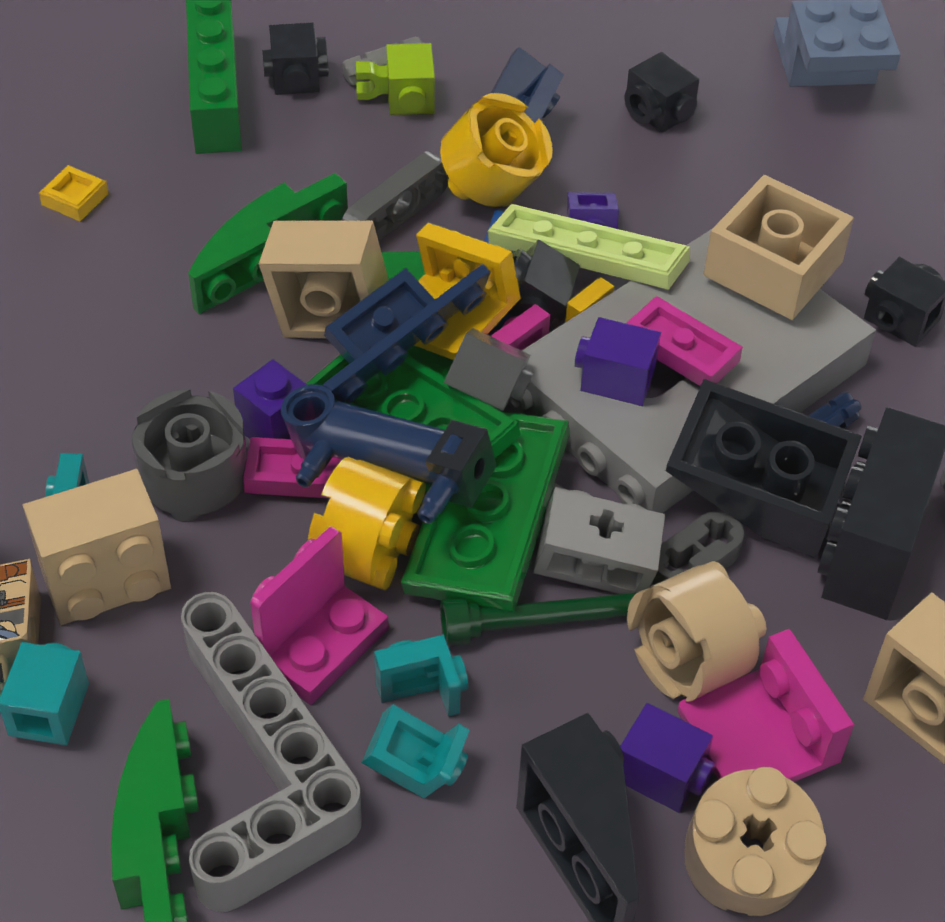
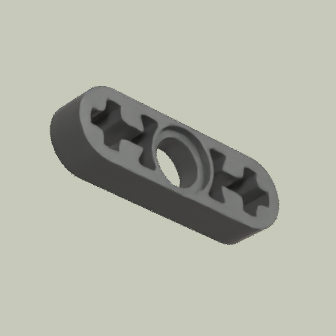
(401, 194)

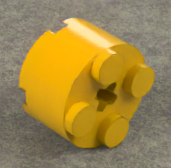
(495, 151)
(374, 516)

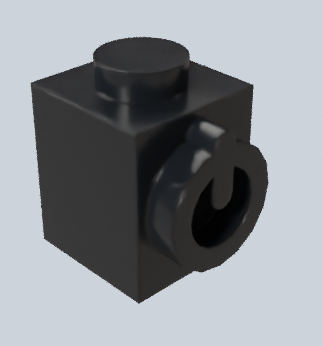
(295, 58)
(661, 92)
(544, 280)
(906, 300)

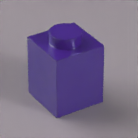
(618, 360)
(261, 399)
(666, 758)

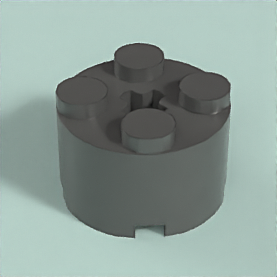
(190, 452)

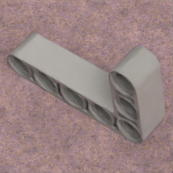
(275, 743)

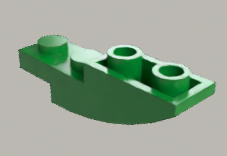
(233, 253)
(152, 817)

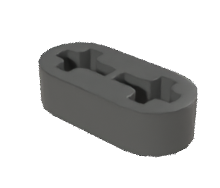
(691, 544)

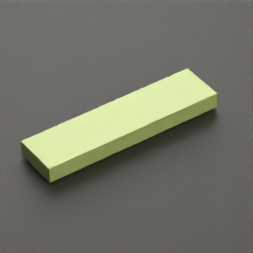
(593, 245)

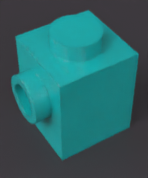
(44, 693)

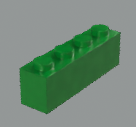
(213, 76)

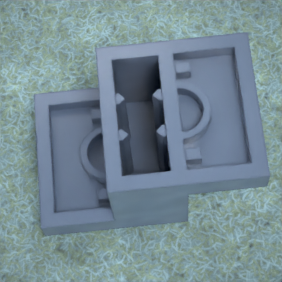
(835, 42)

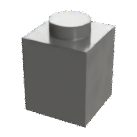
(489, 370)

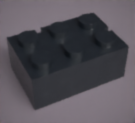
(885, 512)

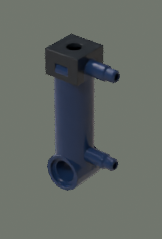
(451, 459)

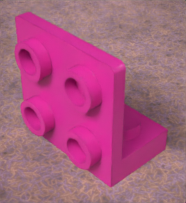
(312, 619)
(773, 716)

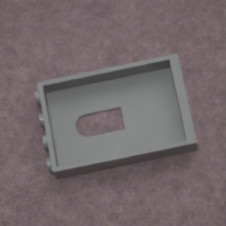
(631, 443)

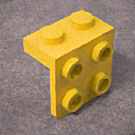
(450, 258)

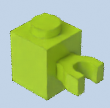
(405, 78)

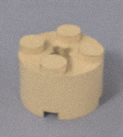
(695, 631)
(761, 807)

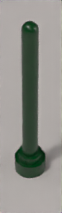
(466, 620)

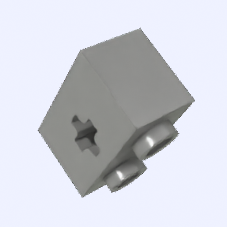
(599, 542)

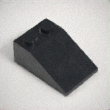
(764, 464)
(580, 815)

